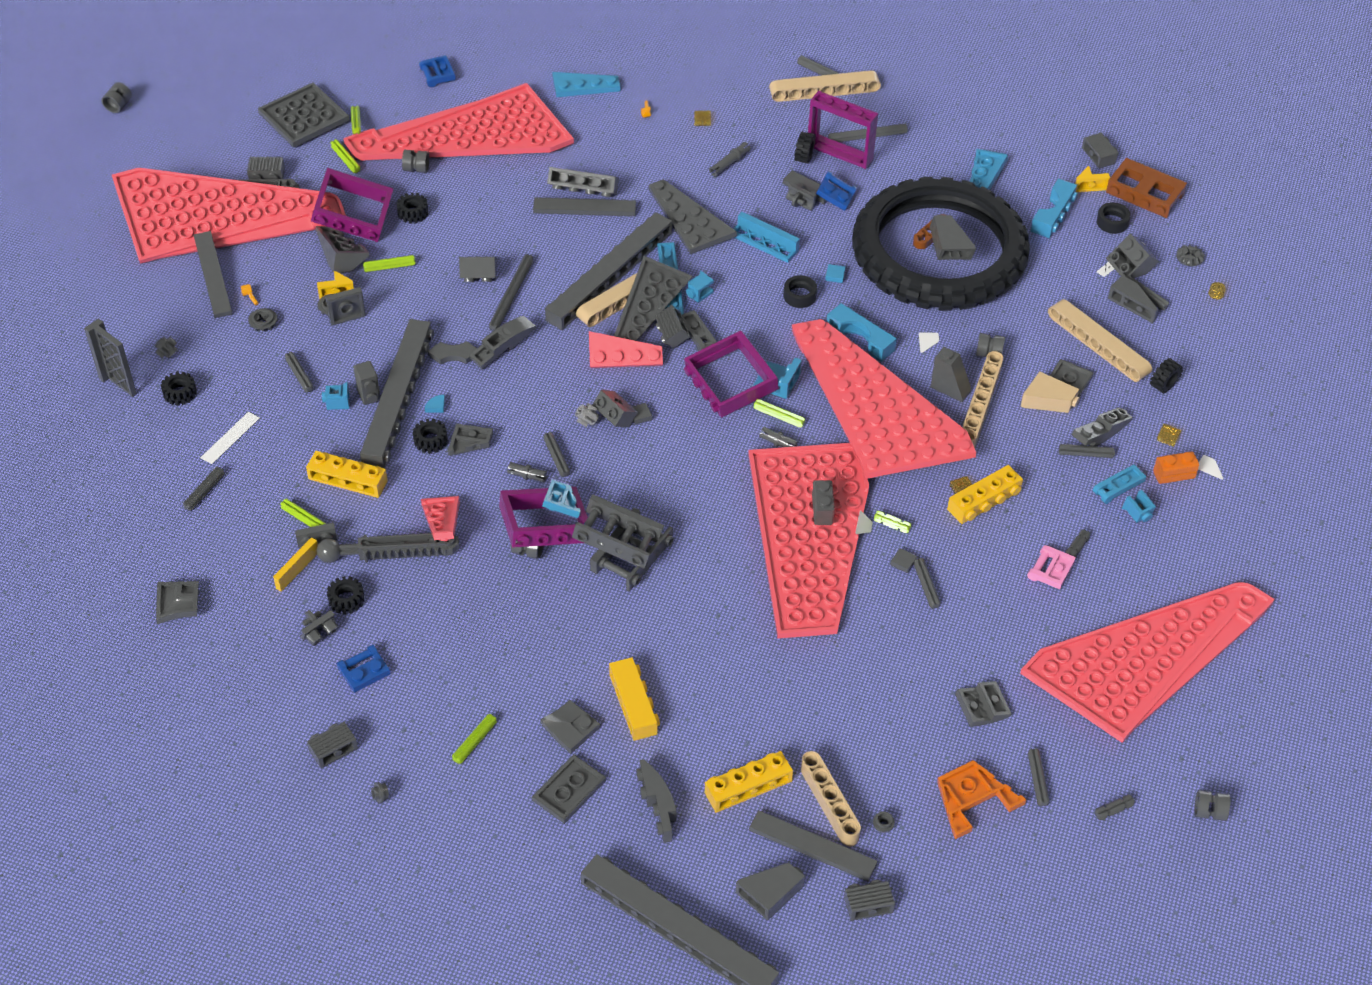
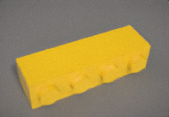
(633, 698)

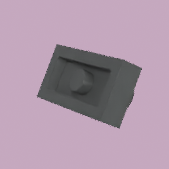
(317, 532)

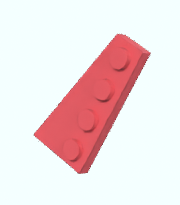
(613, 351)
(441, 516)

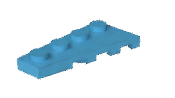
(582, 84)
(987, 167)

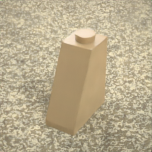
(1050, 394)

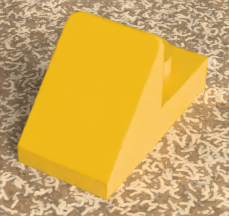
(1091, 182)
(335, 286)

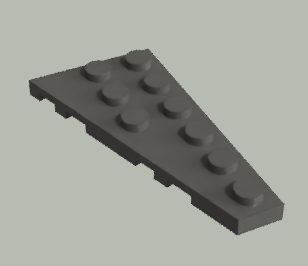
(691, 222)
(650, 294)

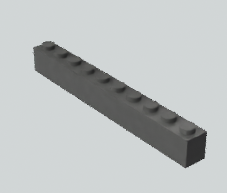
(608, 270)
(397, 393)
(676, 925)

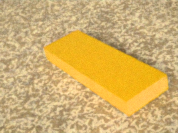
(295, 564)

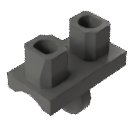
(801, 197)
(311, 631)

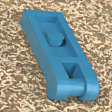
(1119, 483)

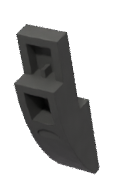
(500, 339)
(1103, 428)
(657, 797)

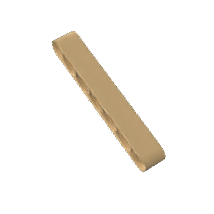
(830, 84)
(1100, 340)
(983, 395)

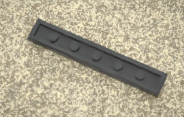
(584, 206)
(212, 274)
(813, 845)

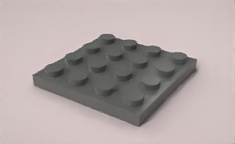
(303, 114)

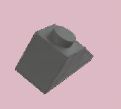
(1133, 298)

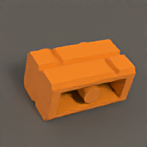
(1176, 467)

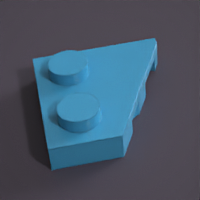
(560, 499)

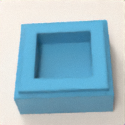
(835, 273)

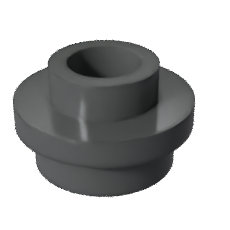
(379, 792)
(883, 817)

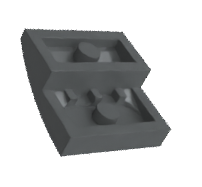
(983, 704)

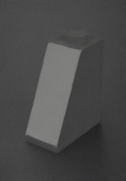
(950, 239)
(950, 375)
(770, 888)

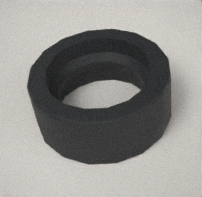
(1113, 226)
(800, 301)

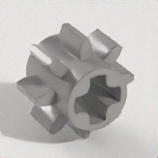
(586, 414)

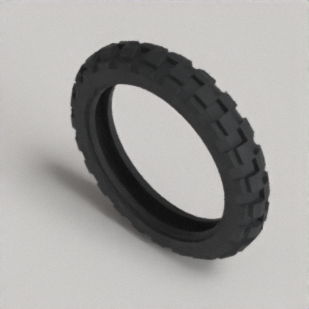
(932, 291)

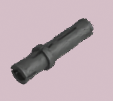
(734, 155)

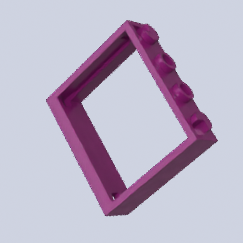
(849, 111)
(359, 187)
(720, 349)
(540, 535)

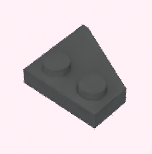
(469, 438)

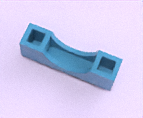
(1047, 220)
(847, 321)

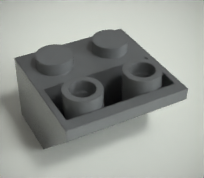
(1132, 258)

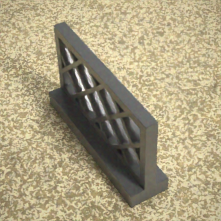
(109, 357)

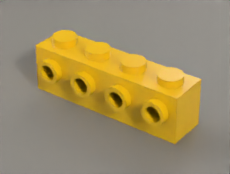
(347, 474)
(985, 494)
(748, 781)

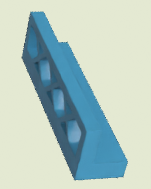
(769, 235)

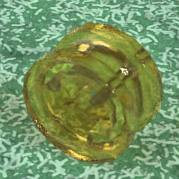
(1217, 290)

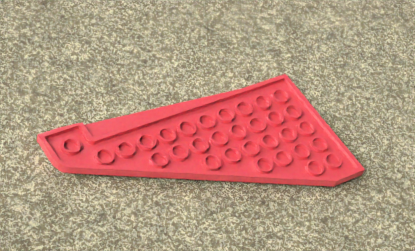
(496, 125)
(170, 207)
(880, 414)
(1140, 663)

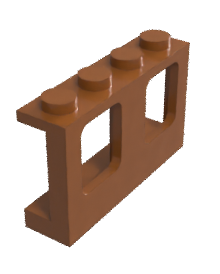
(1148, 179)

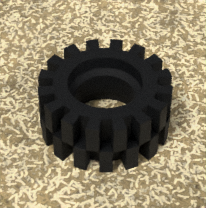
(804, 147)
(418, 213)
(1166, 375)
(178, 396)
(430, 444)
(342, 586)

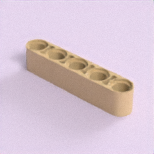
(605, 303)
(833, 806)

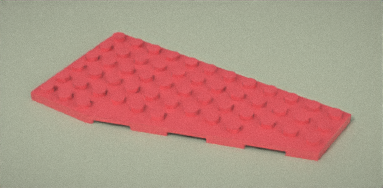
(807, 561)

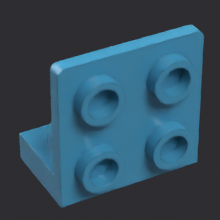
(786, 377)

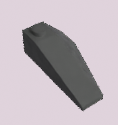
(340, 251)

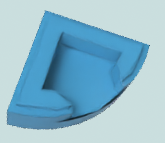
(435, 404)

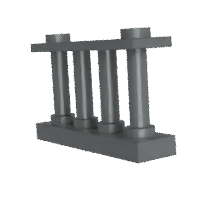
(623, 518)
(601, 559)

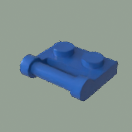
(442, 69)
(834, 194)
(366, 673)

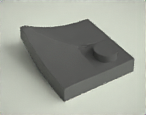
(176, 600)
(570, 726)

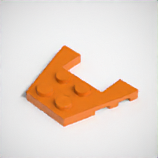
(969, 787)

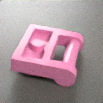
(1057, 570)

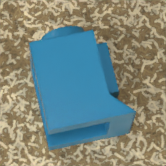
(698, 287)
(336, 396)
(1141, 508)

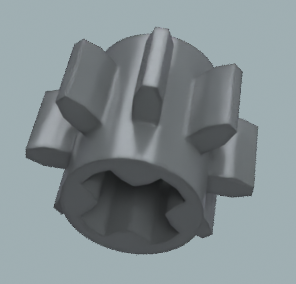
(166, 347)

